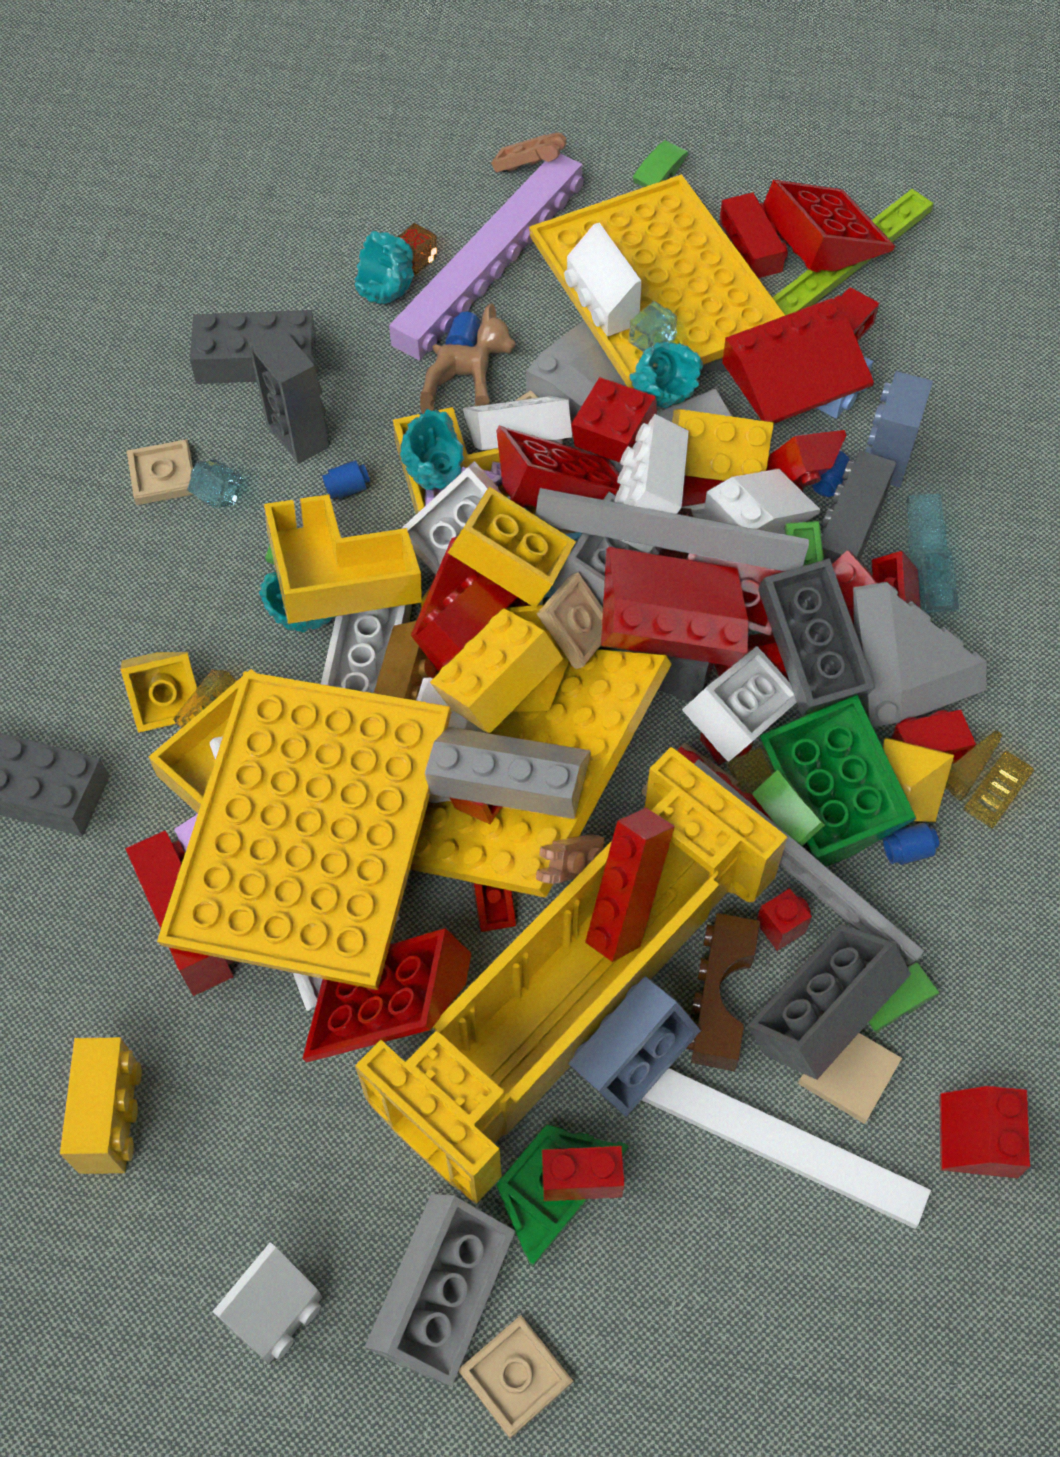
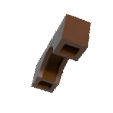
(731, 949)

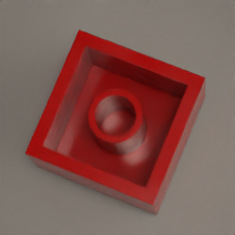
(611, 418)

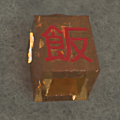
(422, 244)

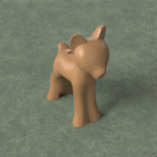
(466, 360)

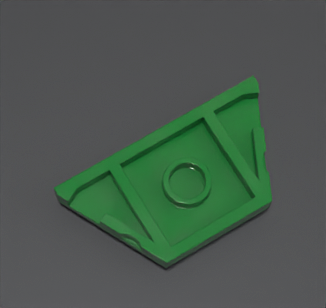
(521, 1191)

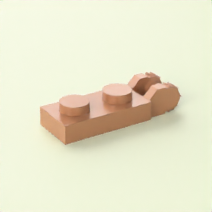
(529, 151)
(568, 857)

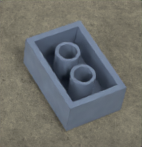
(899, 421)
(635, 1045)

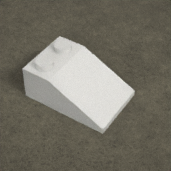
(759, 502)
(741, 703)
(269, 1304)

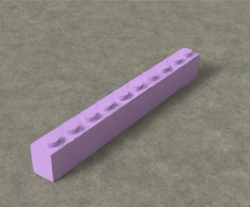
(484, 257)

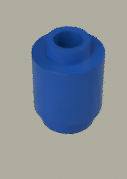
(464, 330)
(833, 477)
(346, 480)
(911, 844)

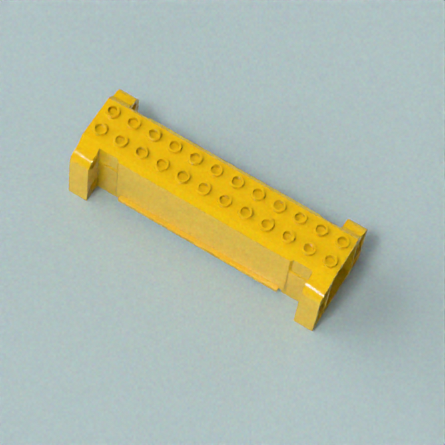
(551, 990)

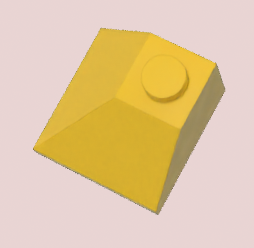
(158, 687)
(921, 775)

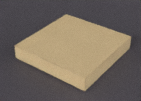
(160, 471)
(574, 620)
(855, 1077)
(515, 1376)

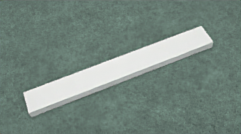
(790, 1147)

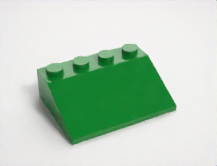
(843, 776)

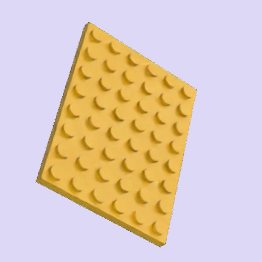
(681, 264)
(591, 711)
(306, 830)

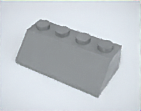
(507, 772)
(440, 1288)

